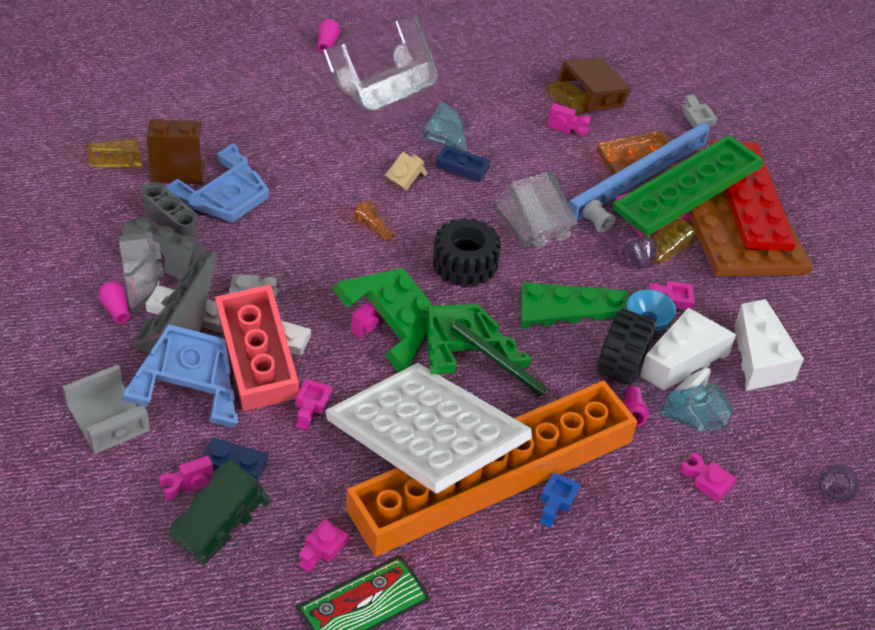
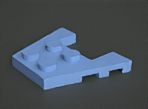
(230, 193)
(188, 361)

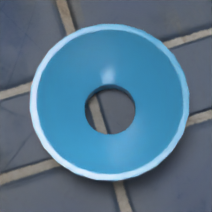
(655, 305)

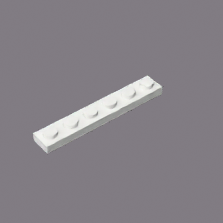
(296, 336)

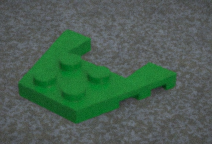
(399, 304)
(444, 340)

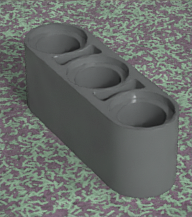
(168, 210)

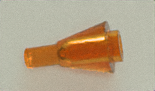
(369, 216)

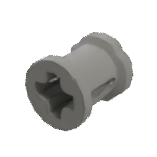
(599, 216)

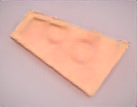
(626, 151)

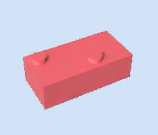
(257, 347)

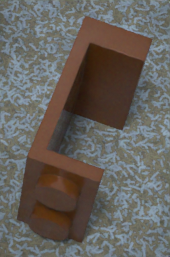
(603, 84)
(175, 151)

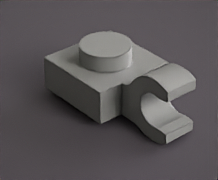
(697, 113)
(244, 282)

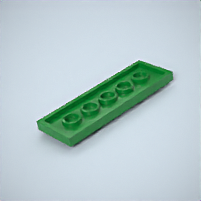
(687, 185)

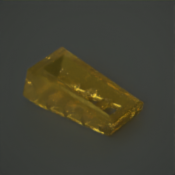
(567, 95)
(128, 152)
(682, 232)

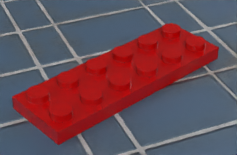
(759, 210)

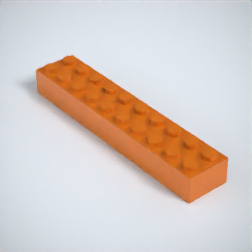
(564, 436)

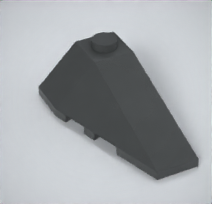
(183, 306)

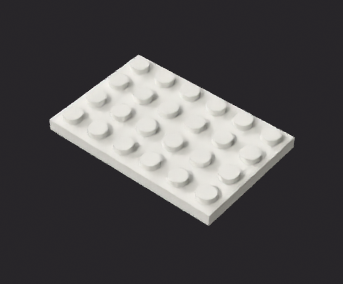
(428, 426)

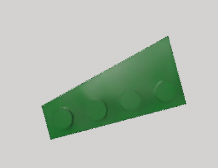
(558, 303)

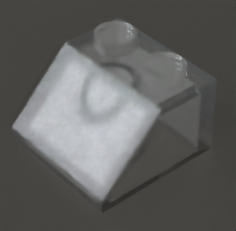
(140, 267)

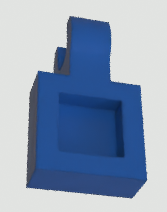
(557, 495)

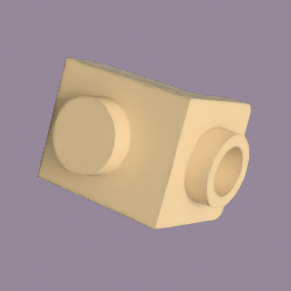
(406, 170)

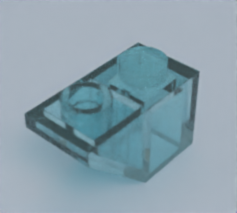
(699, 407)

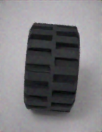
(466, 252)
(625, 346)

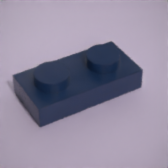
(462, 163)
(246, 458)

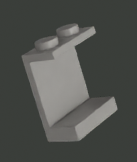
(101, 412)

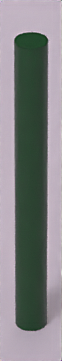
(498, 358)

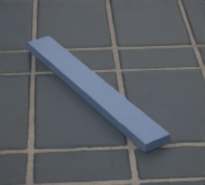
(642, 169)

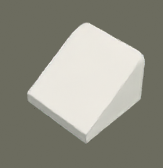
(698, 378)

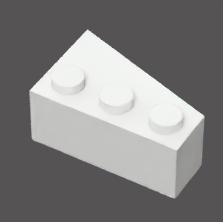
(765, 347)
(685, 348)

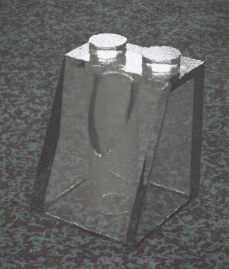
(536, 210)

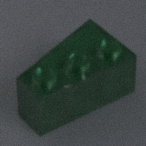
(218, 511)

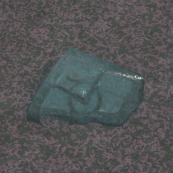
(446, 127)

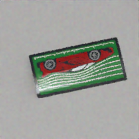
(366, 599)

